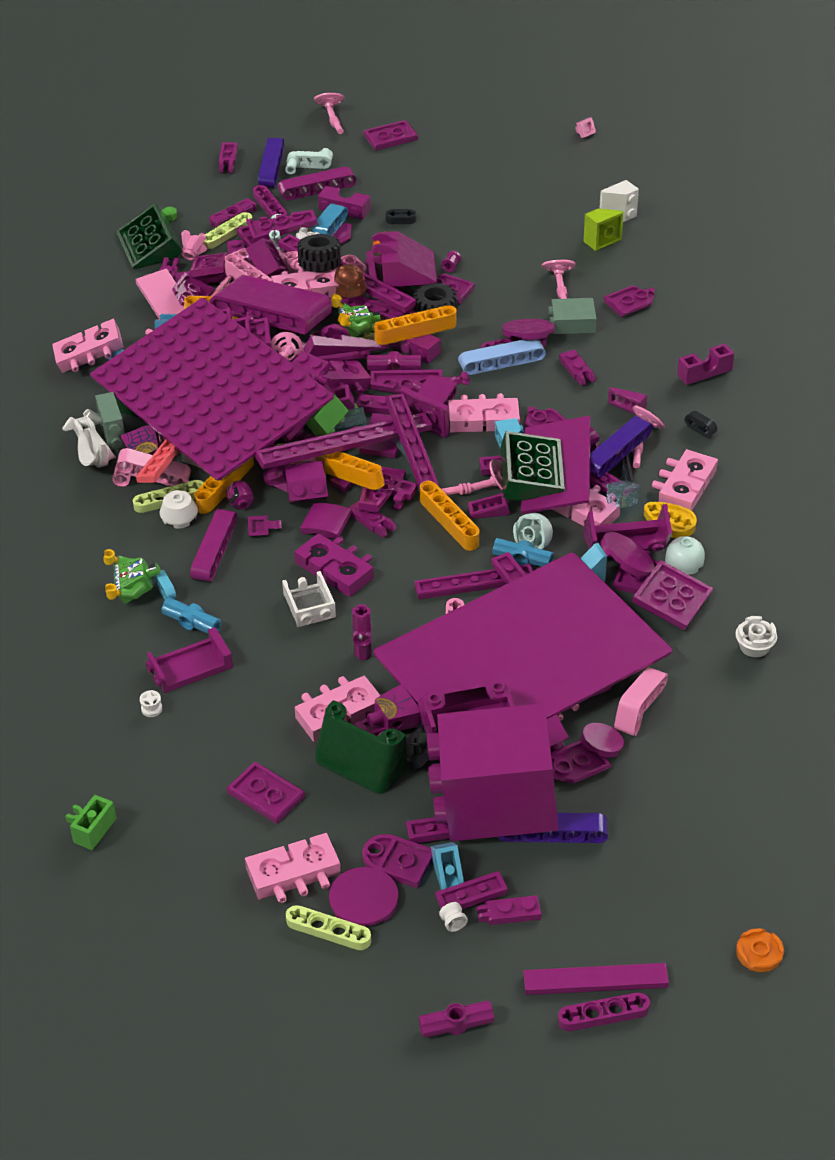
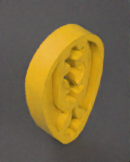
(681, 519)

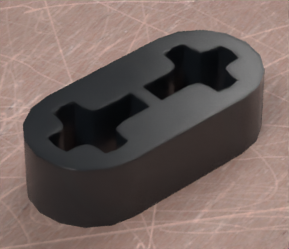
(400, 216)
(701, 424)

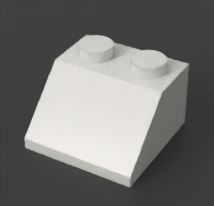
(621, 197)

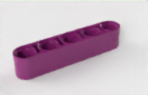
(314, 183)
(213, 545)

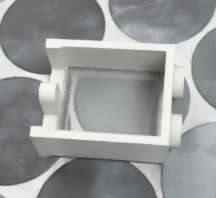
(310, 602)

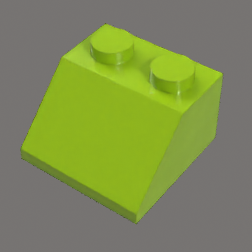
(603, 227)

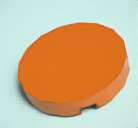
(759, 950)

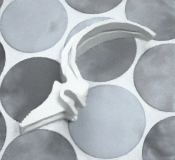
(91, 447)

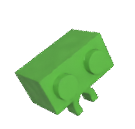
(327, 417)
(92, 821)

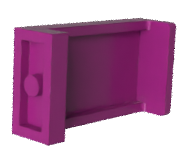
(190, 662)

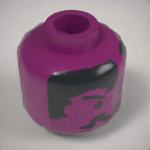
(239, 495)

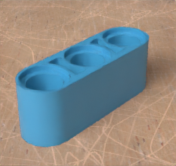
(330, 219)

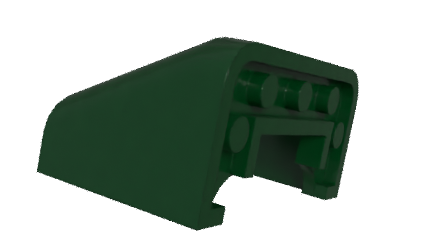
(359, 754)

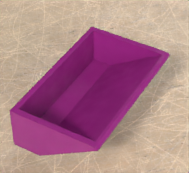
(403, 260)

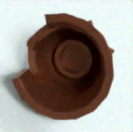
(350, 281)

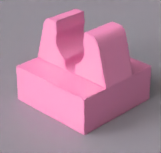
(585, 127)

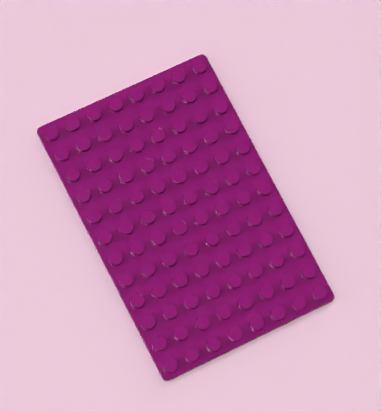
(211, 388)
(543, 635)

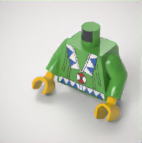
(355, 318)
(131, 576)

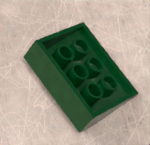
(149, 238)
(530, 466)

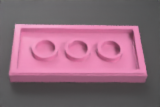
(158, 292)

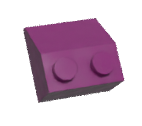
(266, 257)
(305, 482)

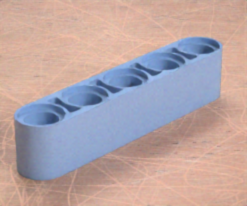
(501, 356)

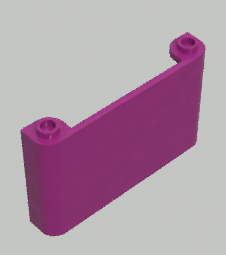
(282, 304)

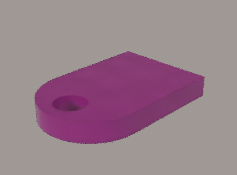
(398, 858)

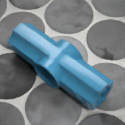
(523, 552)
(190, 616)

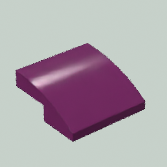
(326, 519)

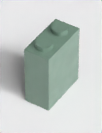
(573, 315)
(111, 420)

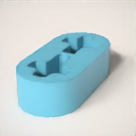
(165, 585)

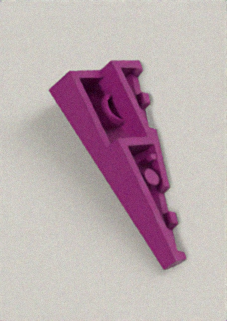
(324, 346)

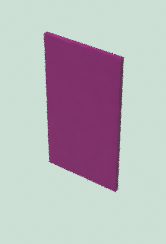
(575, 449)

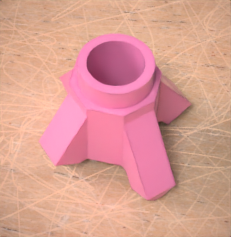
(192, 245)

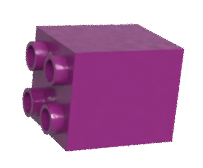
(493, 772)

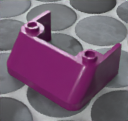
(647, 534)
(460, 699)

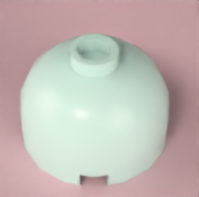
(533, 528)
(685, 554)

